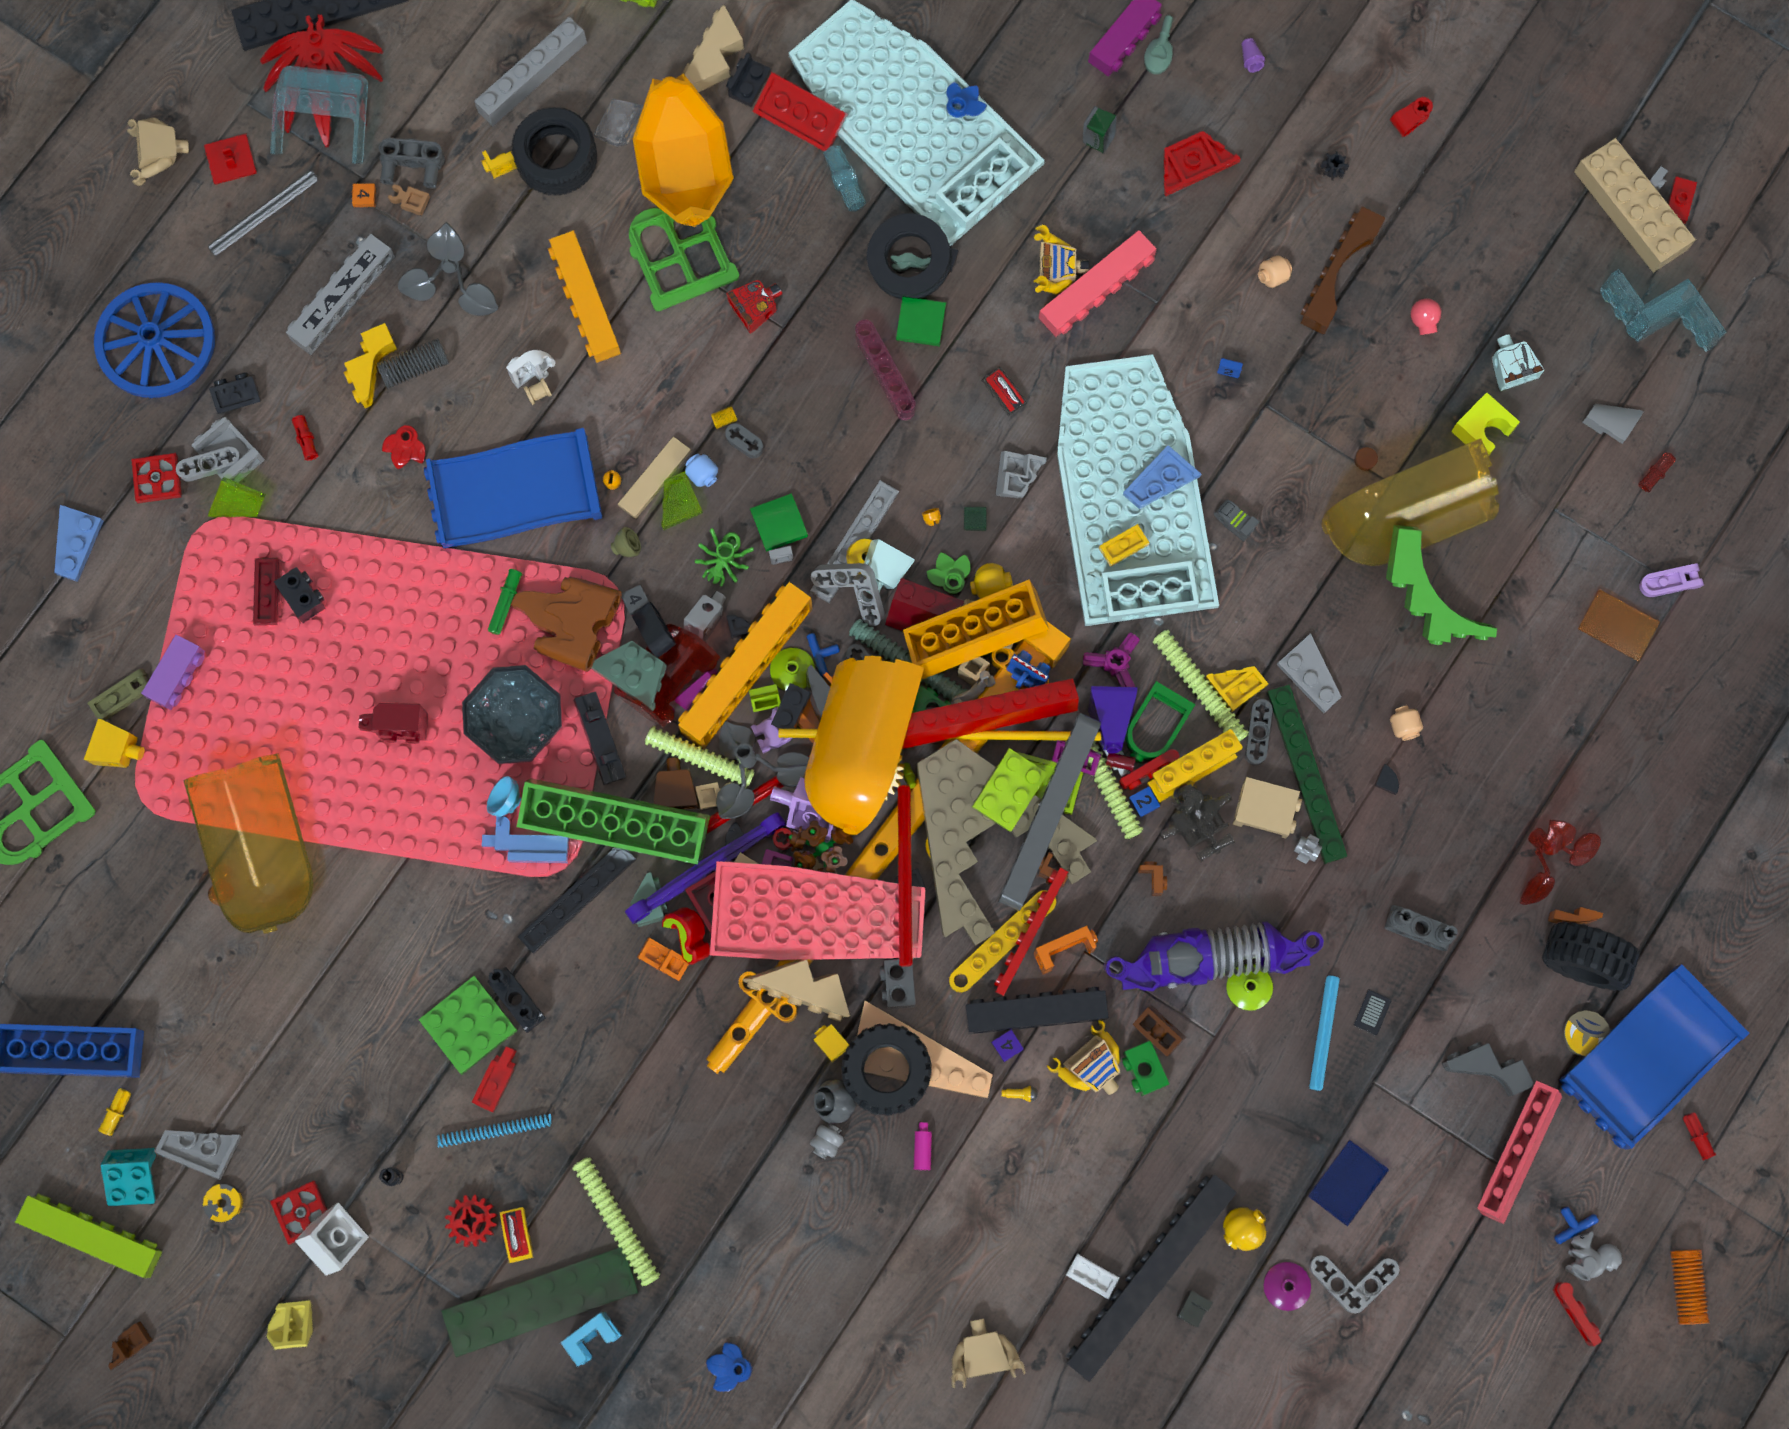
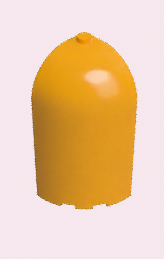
(860, 739)

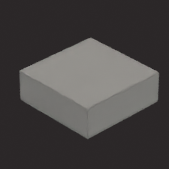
(781, 555)

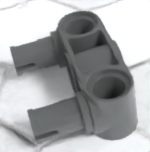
(411, 154)
(1435, 933)

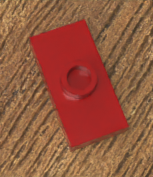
(1682, 197)

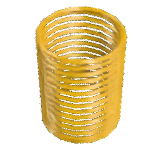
(730, 417)

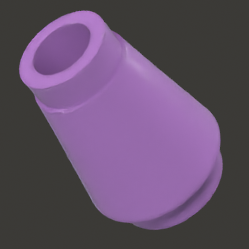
(1252, 56)

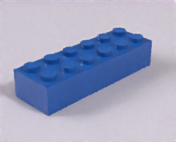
(70, 1050)

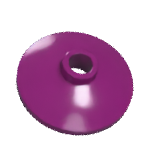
(1276, 1292)

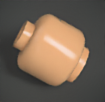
(1274, 271)
(1406, 723)

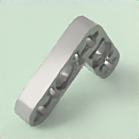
(858, 582)
(1357, 1290)

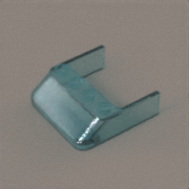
(322, 94)

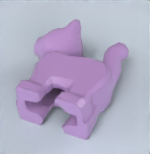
(771, 734)

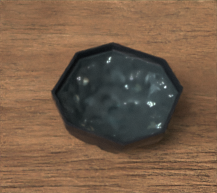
(512, 714)

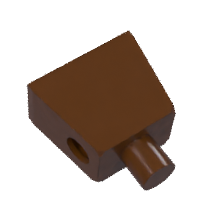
(675, 787)

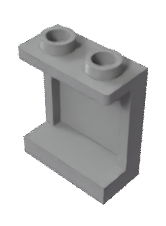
(223, 435)

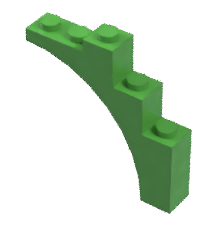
(1407, 567)

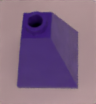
(1114, 709)

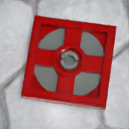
(156, 478)
(298, 1209)

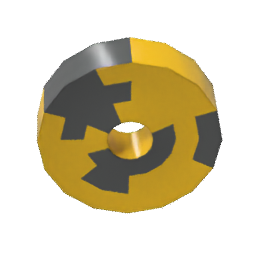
(233, 1203)

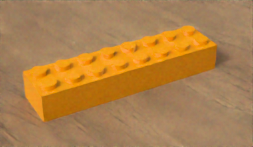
(745, 665)

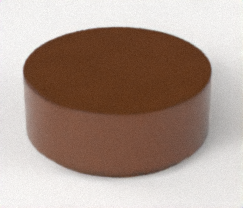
(1366, 459)

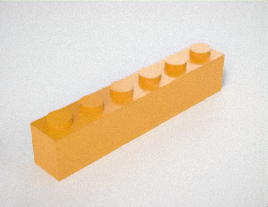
(584, 296)

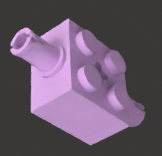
(801, 810)

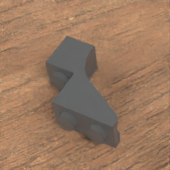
(1482, 1061)

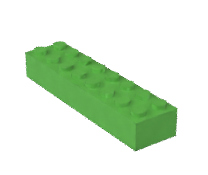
(613, 821)

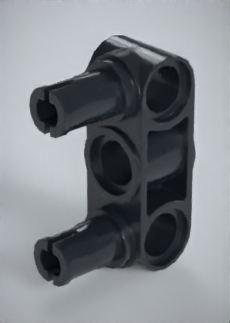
(506, 988)

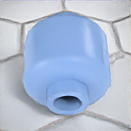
(701, 470)

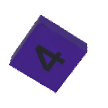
(1007, 1045)

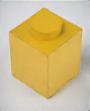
(830, 1042)

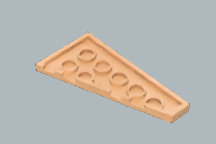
(947, 1068)

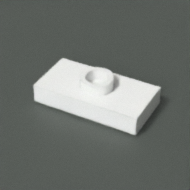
(1092, 1276)

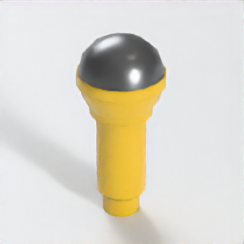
(1028, 1093)

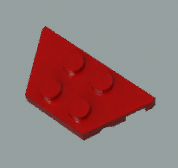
(1194, 161)

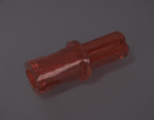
(1657, 472)

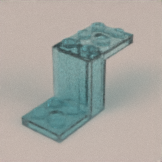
(1648, 318)

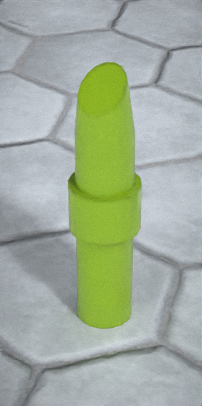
(909, 776)

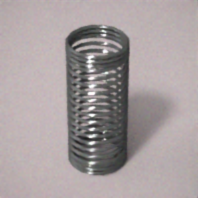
(388, 377)

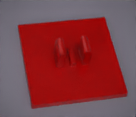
(230, 159)

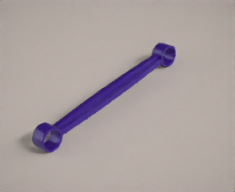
(699, 871)

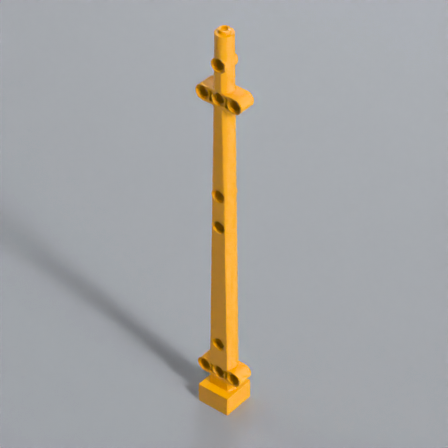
(1044, 647)

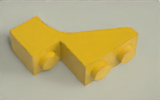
(363, 369)

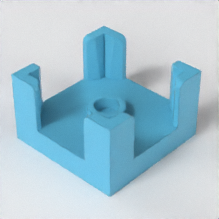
(587, 1332)

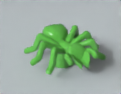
(725, 554)

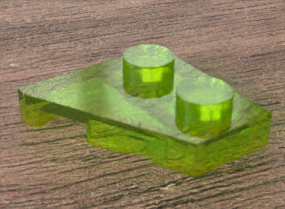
(236, 500)
(679, 501)

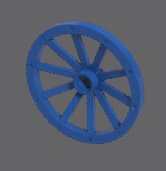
(157, 342)

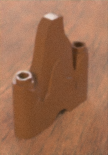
(572, 618)

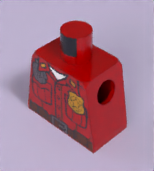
(754, 303)

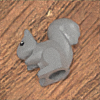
(1591, 1262)

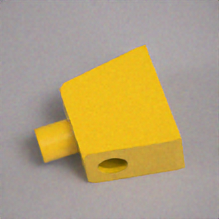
(112, 746)

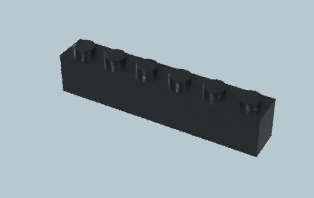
(1036, 1011)

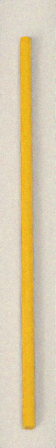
(985, 735)

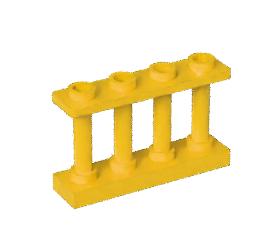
(1195, 765)

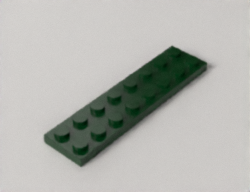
(539, 1302)

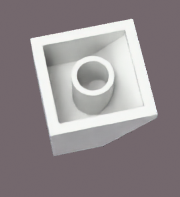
(332, 1239)

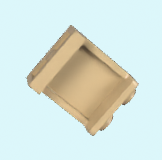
(1267, 807)

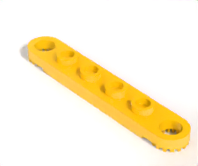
(996, 946)

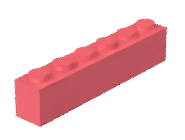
(1097, 283)
(1519, 1152)

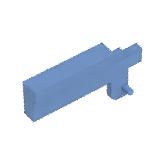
(527, 847)

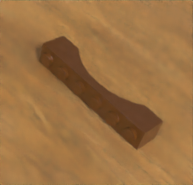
(1323, 305)

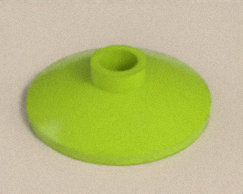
(779, 668)
(1245, 998)

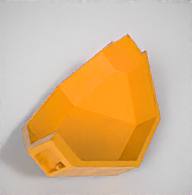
(681, 151)

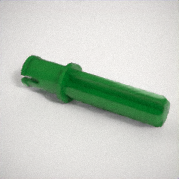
(504, 602)

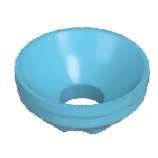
(504, 797)

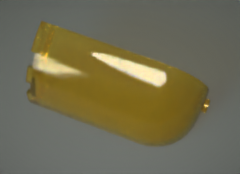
(1435, 496)
(252, 843)

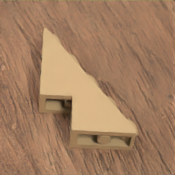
(718, 42)
(797, 985)

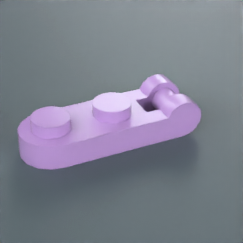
(1671, 581)

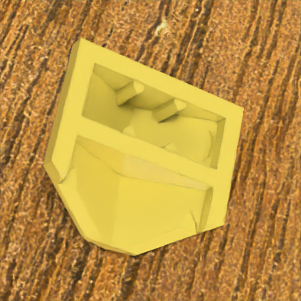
(291, 1325)

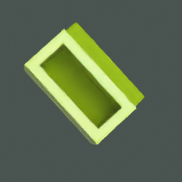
(764, 698)

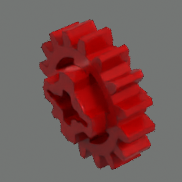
(473, 1232)

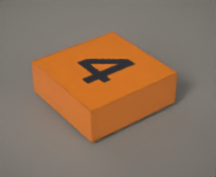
(364, 195)

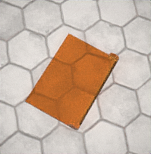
(1619, 625)

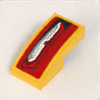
(516, 1235)

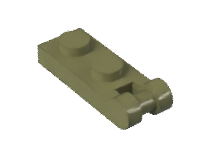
(119, 695)

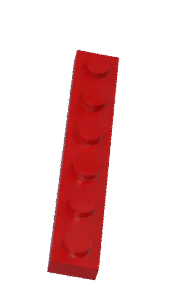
(1025, 939)

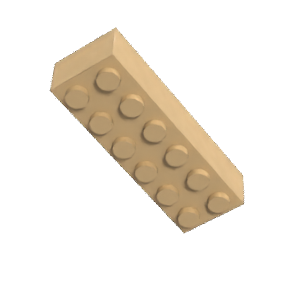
(1634, 205)

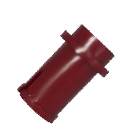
(1120, 761)

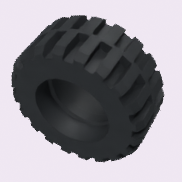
(1591, 956)
(879, 1037)

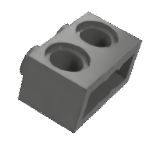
(904, 983)

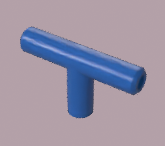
(819, 654)
(1574, 1226)

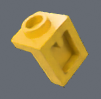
(500, 165)

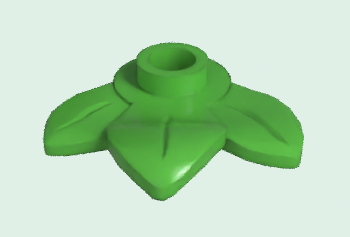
(949, 570)

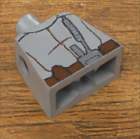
(705, 615)

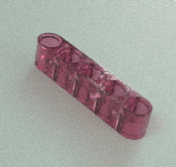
(881, 360)

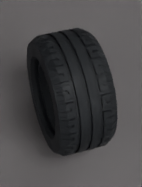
(547, 123)

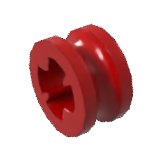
(779, 845)

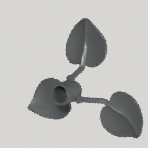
(449, 248)
(737, 743)

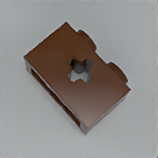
(1159, 1030)

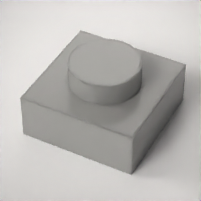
(1658, 179)

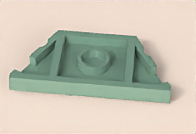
(632, 671)

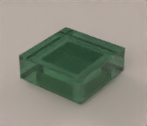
(974, 518)

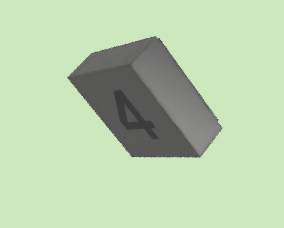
(634, 599)

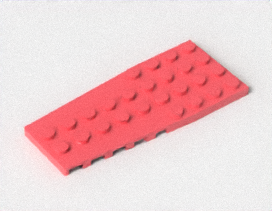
(807, 914)

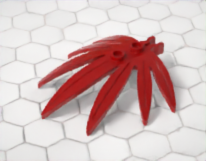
(318, 51)

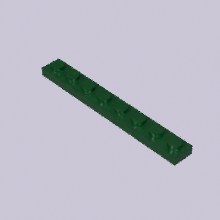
(1307, 774)

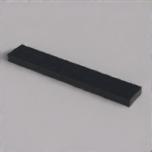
(576, 898)

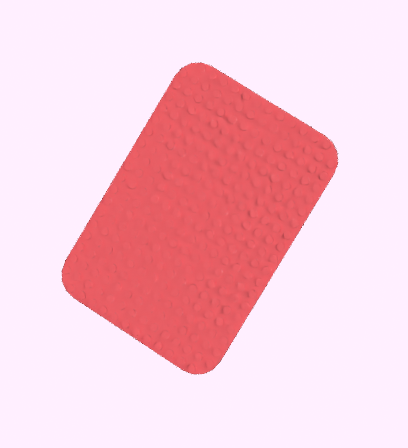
(395, 629)

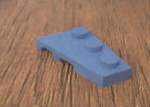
(1160, 478)
(74, 541)

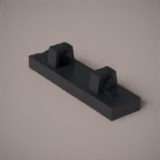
(599, 738)

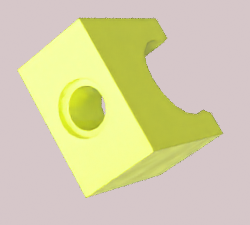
(1484, 414)

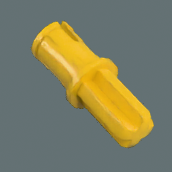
(115, 1112)

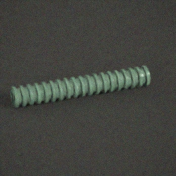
(892, 651)

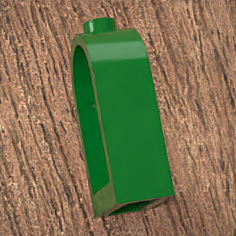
(1170, 699)

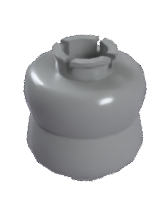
(827, 1141)

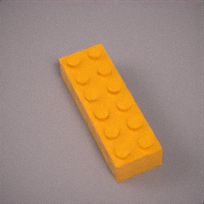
(976, 629)

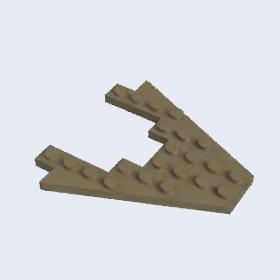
(948, 789)

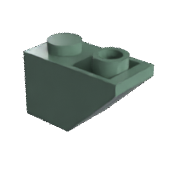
(647, 888)

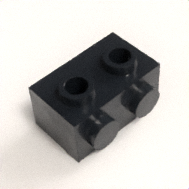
(300, 595)

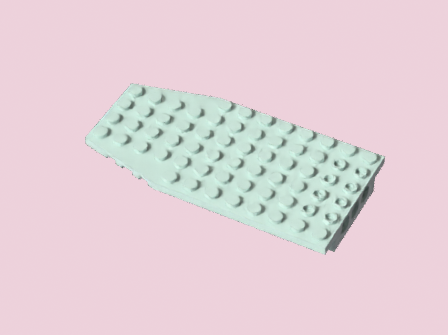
(901, 124)
(1109, 432)

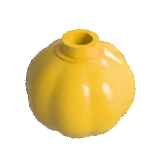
(990, 579)
(1244, 1228)

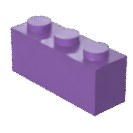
(173, 672)

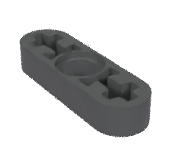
(1267, 716)

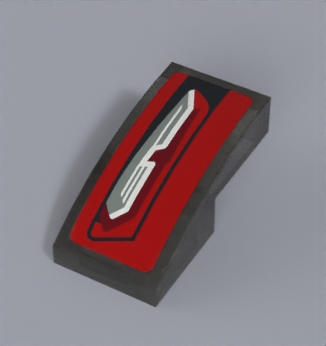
(1004, 390)

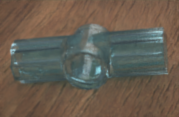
(844, 178)

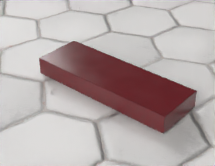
(265, 591)

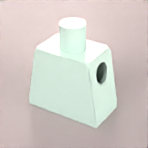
(887, 563)

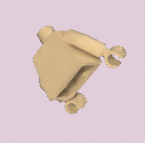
(154, 147)
(983, 1354)

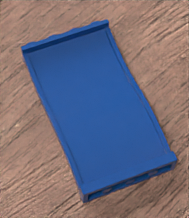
(512, 489)
(1653, 1057)

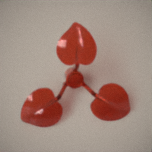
(1557, 838)

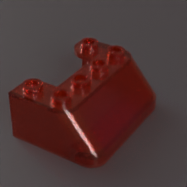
(681, 661)

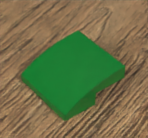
(779, 522)

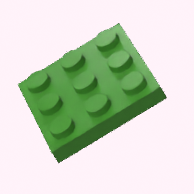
(468, 1025)

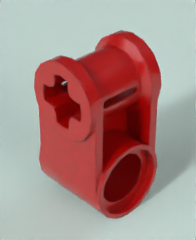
(1412, 116)

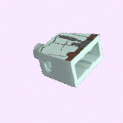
(1515, 363)

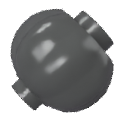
(834, 1102)

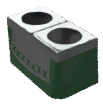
(1099, 129)

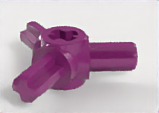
(1119, 653)

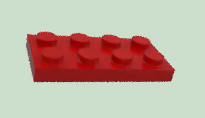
(800, 112)

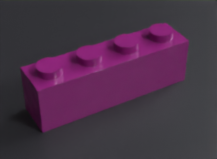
(1124, 34)

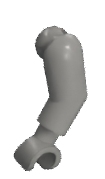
(974, 692)

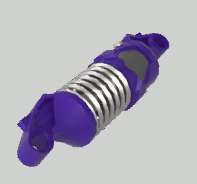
(1202, 955)

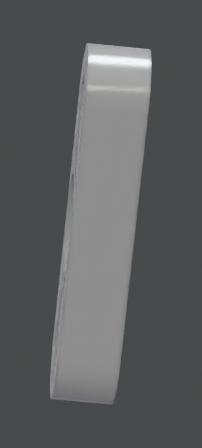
(194, 474)

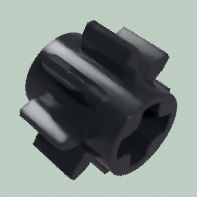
(1330, 170)

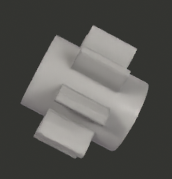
(1307, 848)

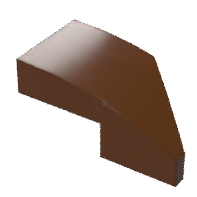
(129, 1344)

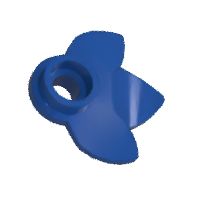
(965, 99)
(725, 1367)

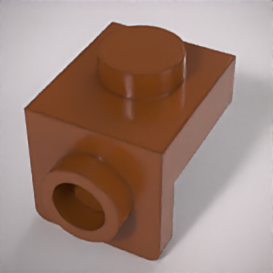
(1046, 871)
(1159, 881)

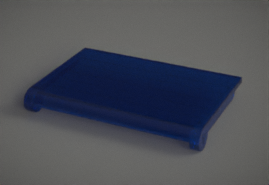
(1348, 1183)

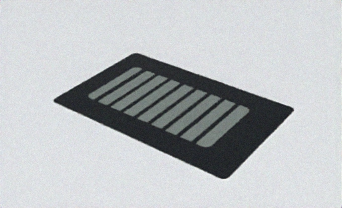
(1372, 1012)

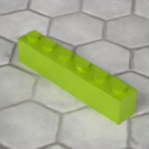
(89, 1236)

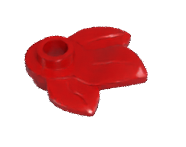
(403, 450)

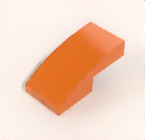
(1580, 916)
(663, 959)

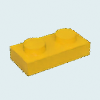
(1123, 545)

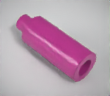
(922, 1148)

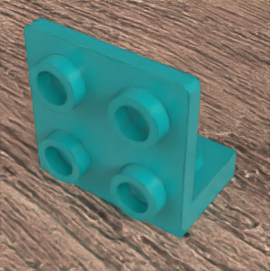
(128, 1176)

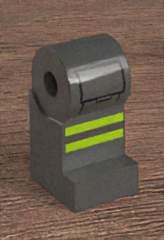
(1236, 520)

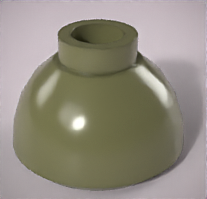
(626, 543)

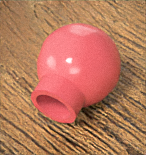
(1426, 315)

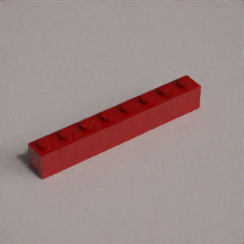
(991, 712)

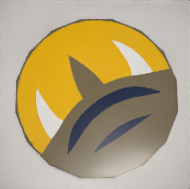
(1584, 1031)

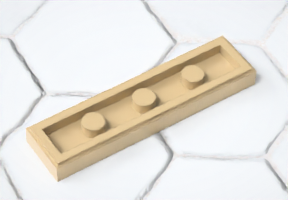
(653, 477)

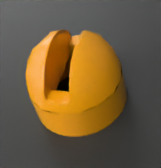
(616, 480)
(931, 516)

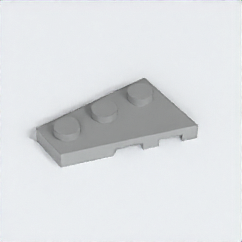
(1309, 672)
(199, 1151)

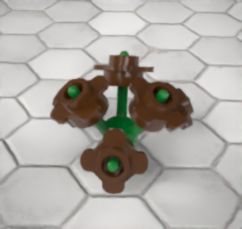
(815, 837)

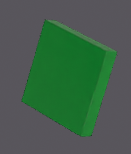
(921, 321)

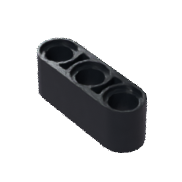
(653, 629)

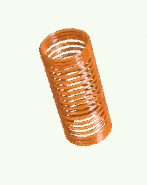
(1686, 1258)

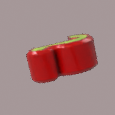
(691, 934)

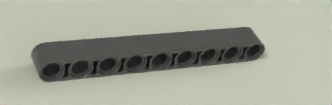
(1049, 811)

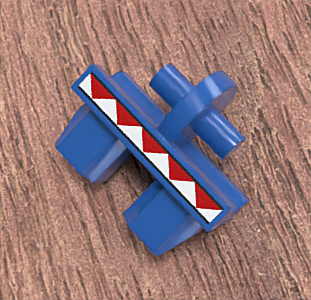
(1026, 673)

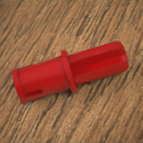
(1699, 1136)

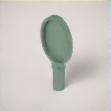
(1159, 51)

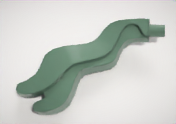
(909, 260)

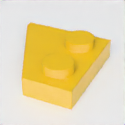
(1237, 685)

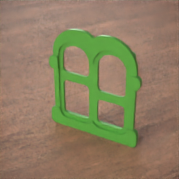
(694, 286)
(61, 781)

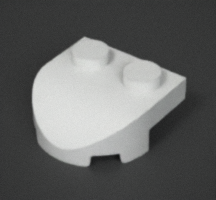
(529, 365)

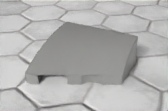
(1613, 420)
(1016, 473)

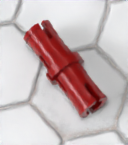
(304, 437)

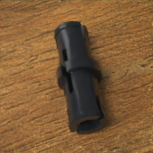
(391, 1181)

